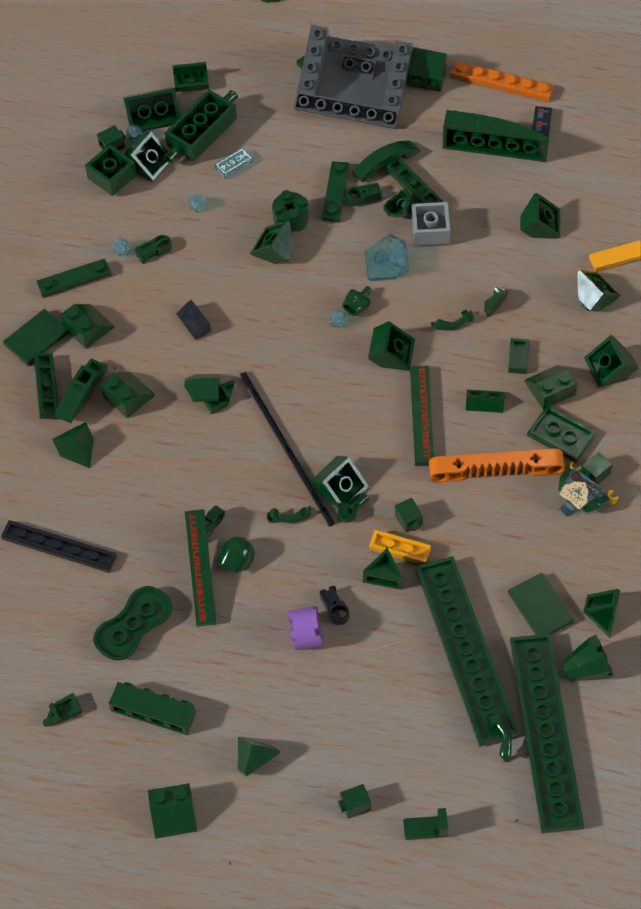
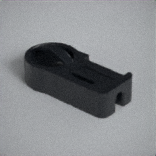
(333, 604)

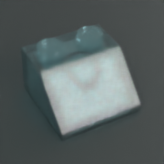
(387, 259)

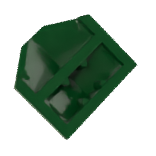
(203, 387)

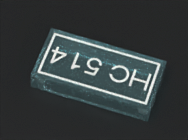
(233, 163)

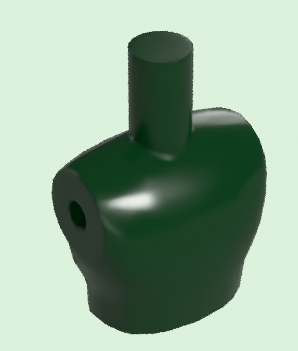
(356, 301)

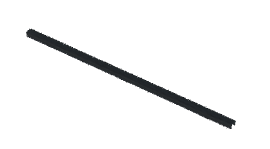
(287, 449)

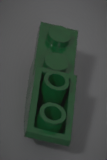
(79, 389)

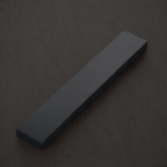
(59, 546)

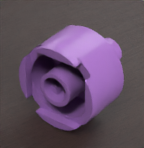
(306, 628)

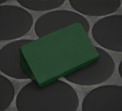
(485, 401)

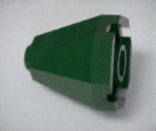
(587, 662)

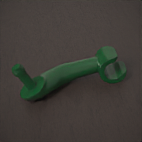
(445, 325)
(274, 516)
(506, 746)

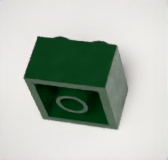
(110, 170)

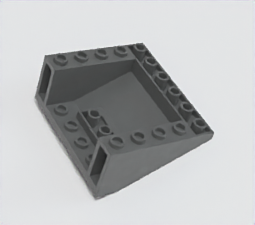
(353, 79)

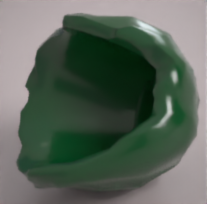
(399, 205)
(236, 554)

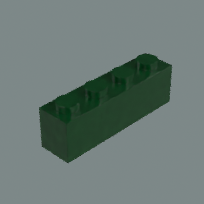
(152, 707)

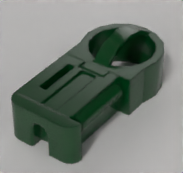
(365, 192)
(150, 248)
(214, 518)

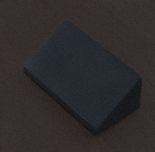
(194, 320)

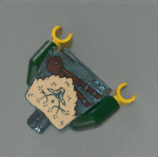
(581, 492)

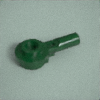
(347, 512)

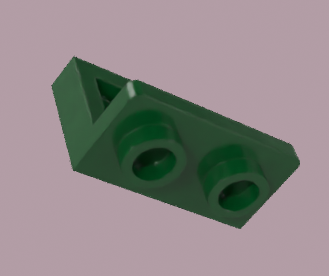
(190, 76)

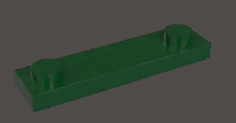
(412, 182)
(335, 191)
(73, 278)
(45, 385)

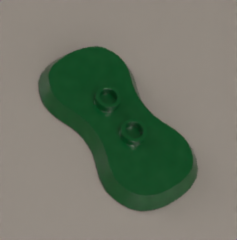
(122, 634)

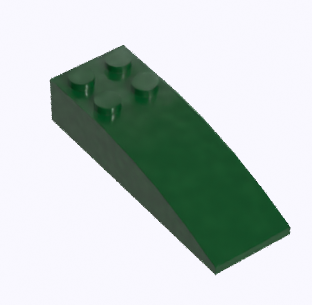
(492, 137)

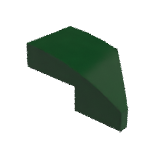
(495, 301)
(225, 393)
(63, 710)

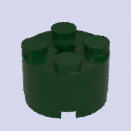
(291, 207)

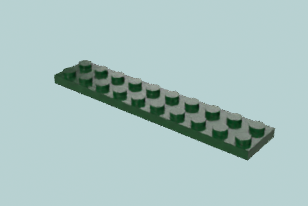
(465, 649)
(546, 734)

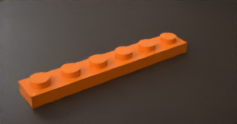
(502, 81)

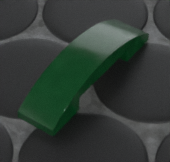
(367, 168)

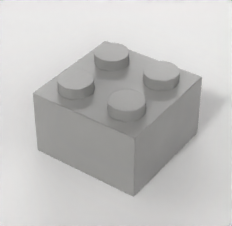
(430, 223)

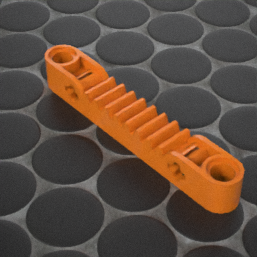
(447, 468)

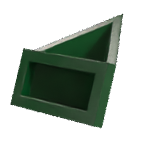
(76, 445)
(383, 572)
(601, 609)
(253, 755)

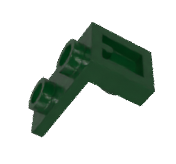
(426, 826)

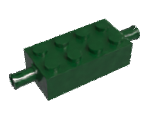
(200, 125)

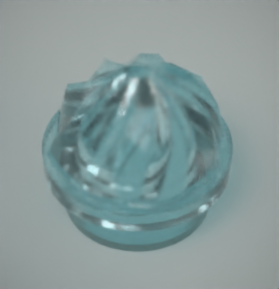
(133, 132)
(197, 203)
(120, 246)
(338, 318)

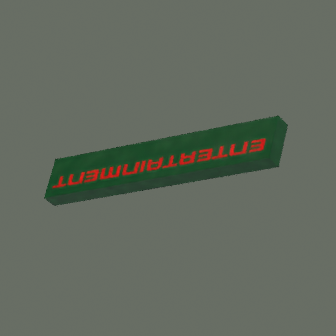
(421, 415)
(200, 568)

